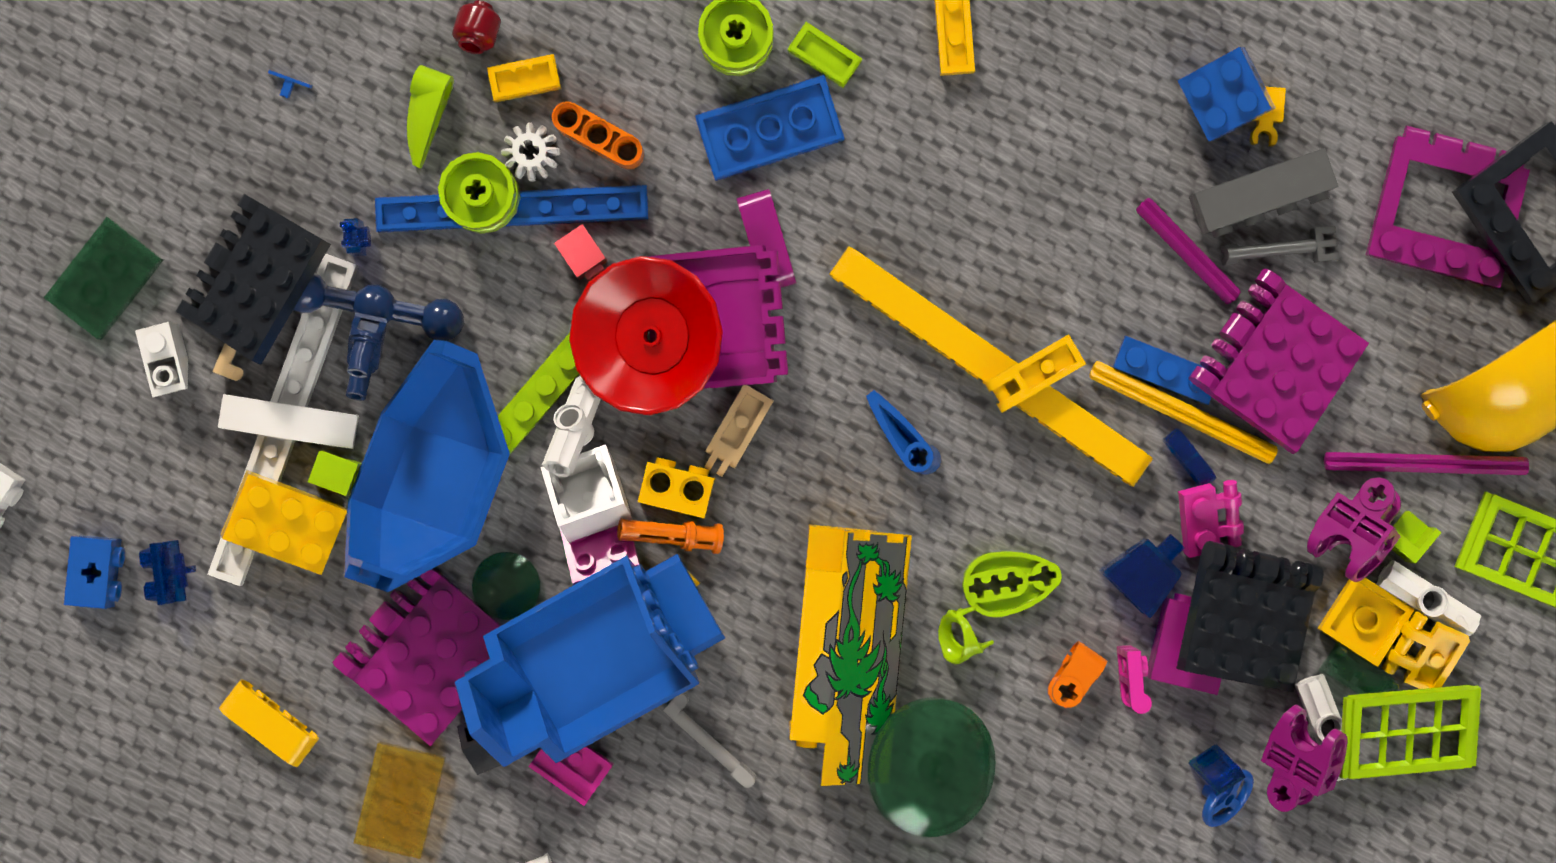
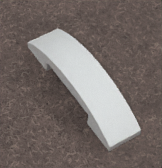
(288, 421)

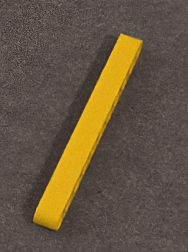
(986, 362)

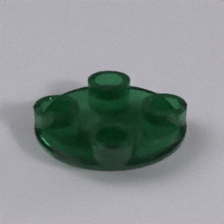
(506, 585)

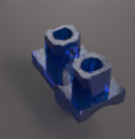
(168, 572)

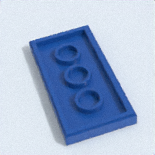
(769, 128)

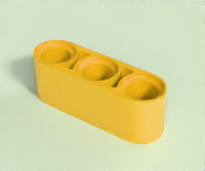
(267, 724)

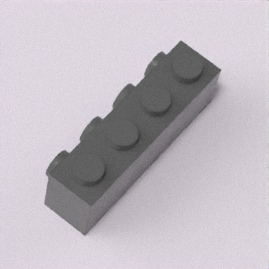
(1263, 192)

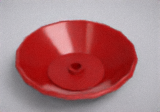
(613, 344)

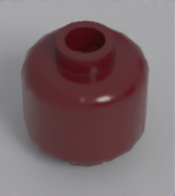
(476, 27)

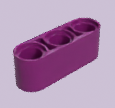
(764, 229)

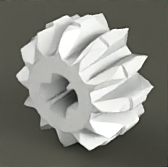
(540, 143)

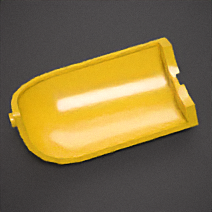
(1504, 401)

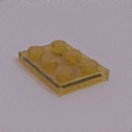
(399, 800)

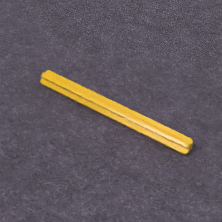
(1183, 412)

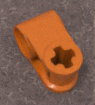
(1080, 671)

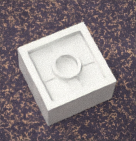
(589, 497)

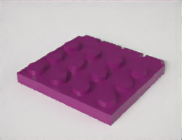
(744, 303)

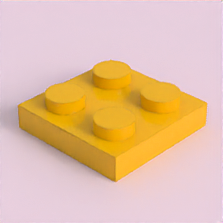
(1366, 620)

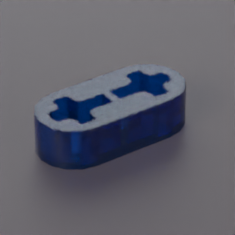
(1189, 457)

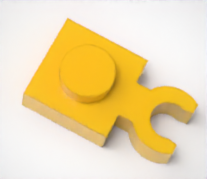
(1266, 121)

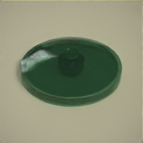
(931, 767)

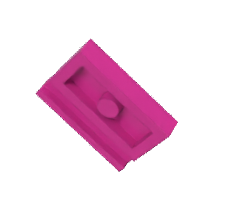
(576, 774)

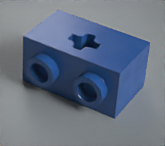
(86, 588)

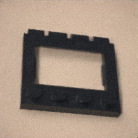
(1498, 223)

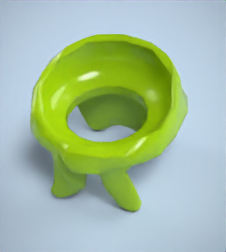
(950, 647)

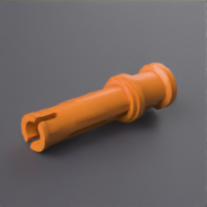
(686, 536)

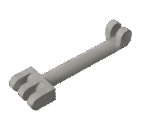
(738, 770)

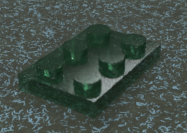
(103, 278)

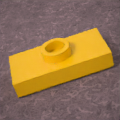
(524, 78)

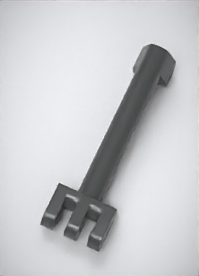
(1234, 253)

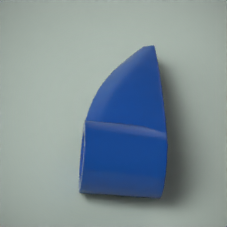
(903, 436)

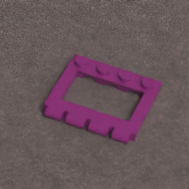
(1429, 251)

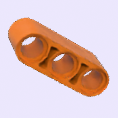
(586, 124)

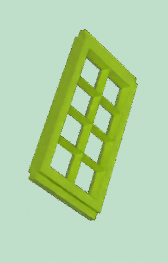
(1480, 533)
(1467, 728)

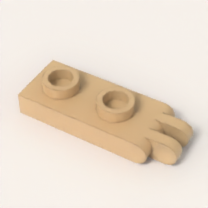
(737, 428)

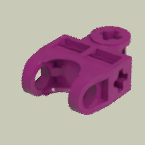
(1360, 524)
(1299, 763)

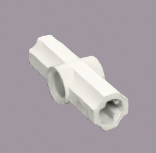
(572, 429)
(1412, 589)
(1319, 704)

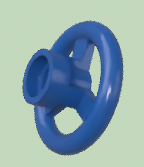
(1226, 799)

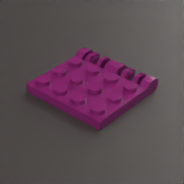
(1284, 363)
(423, 656)

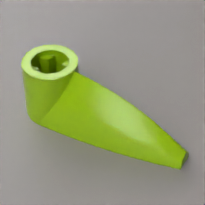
(428, 100)

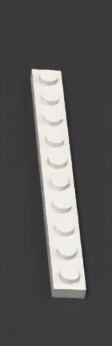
(292, 388)

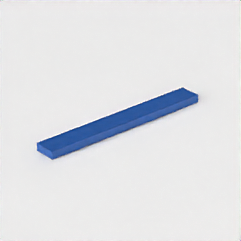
(534, 208)

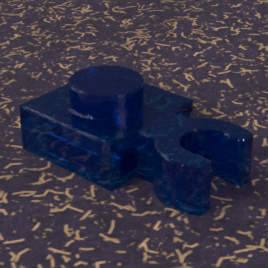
(355, 237)

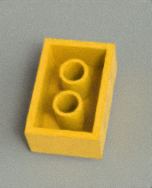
(283, 522)

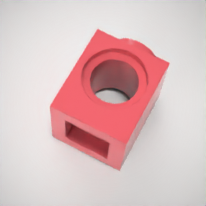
(581, 253)

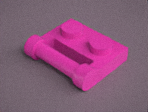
(1132, 669)

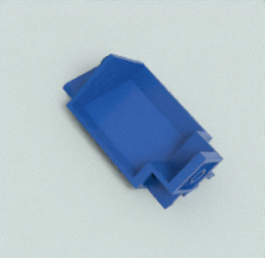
(588, 661)

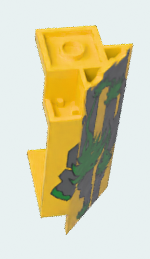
(849, 645)

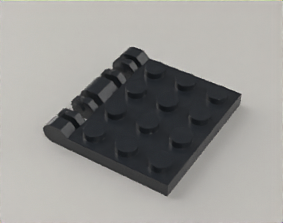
(256, 280)
(1248, 621)

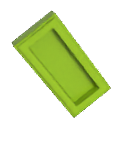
(824, 54)

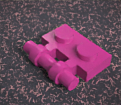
(1200, 516)

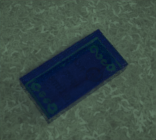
(1216, 769)

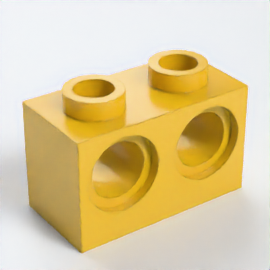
(675, 497)

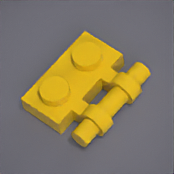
(1435, 658)

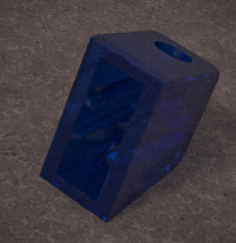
(1145, 573)

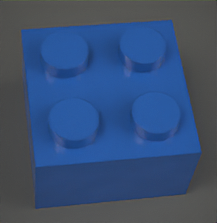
(1226, 93)

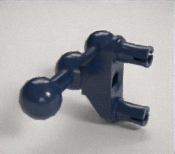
(373, 310)

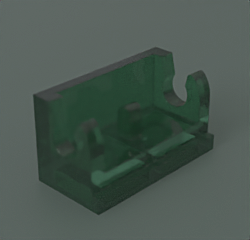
(1356, 673)

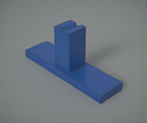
(288, 84)

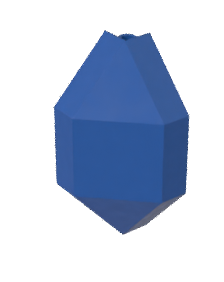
(426, 472)

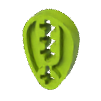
(1008, 601)

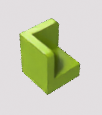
(334, 473)
(1415, 537)

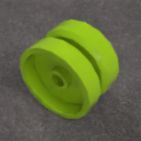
(732, 55)
(470, 174)

